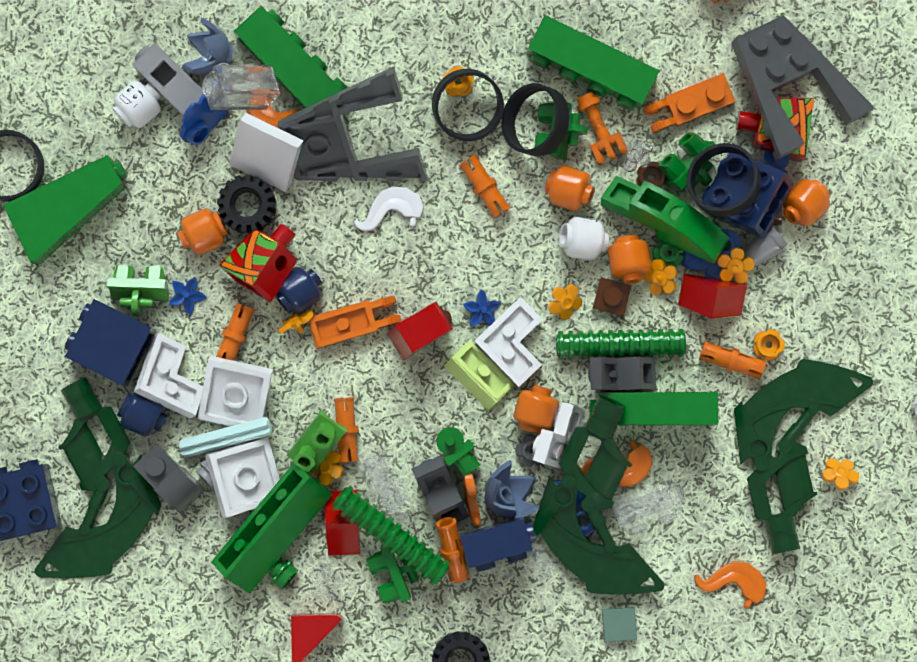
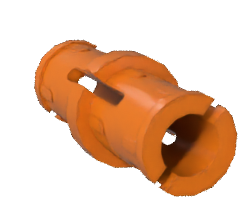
(485, 186)
(235, 332)
(732, 360)
(347, 444)
(452, 549)

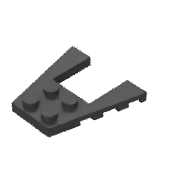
(778, 56)
(327, 144)

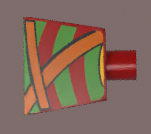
(798, 111)
(262, 262)

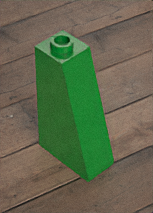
(62, 207)
(665, 408)

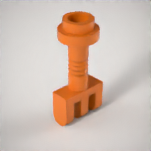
(588, 104)

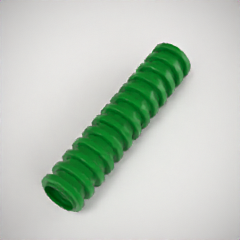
(621, 344)
(391, 535)

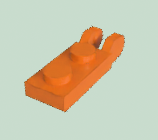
(692, 102)
(350, 322)

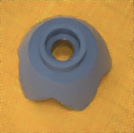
(212, 46)
(507, 494)

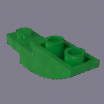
(668, 215)

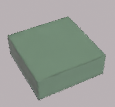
(619, 624)

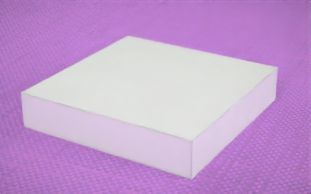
(265, 152)
(234, 392)
(242, 475)

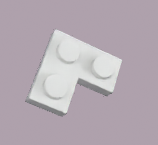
(503, 340)
(160, 378)
(551, 445)

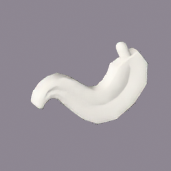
(392, 198)

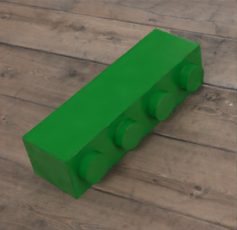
(592, 63)
(292, 66)
(271, 528)

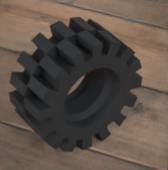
(246, 185)
(460, 640)

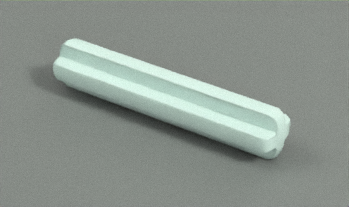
(225, 437)

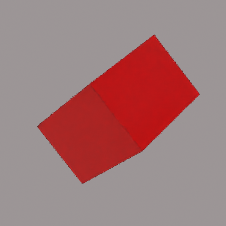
(712, 296)
(419, 330)
(341, 535)
(309, 631)

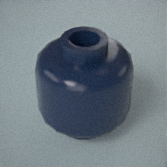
(299, 290)
(141, 415)

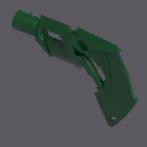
(808, 386)
(94, 549)
(603, 566)

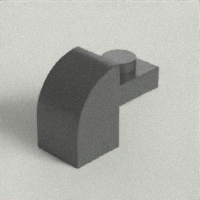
(622, 373)
(168, 479)
(440, 490)

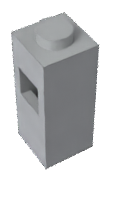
(167, 77)

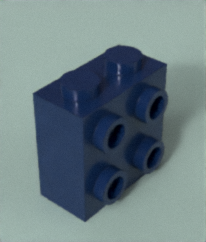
(734, 182)
(109, 342)
(27, 501)
(498, 541)

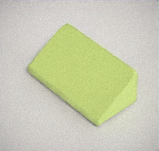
(479, 375)

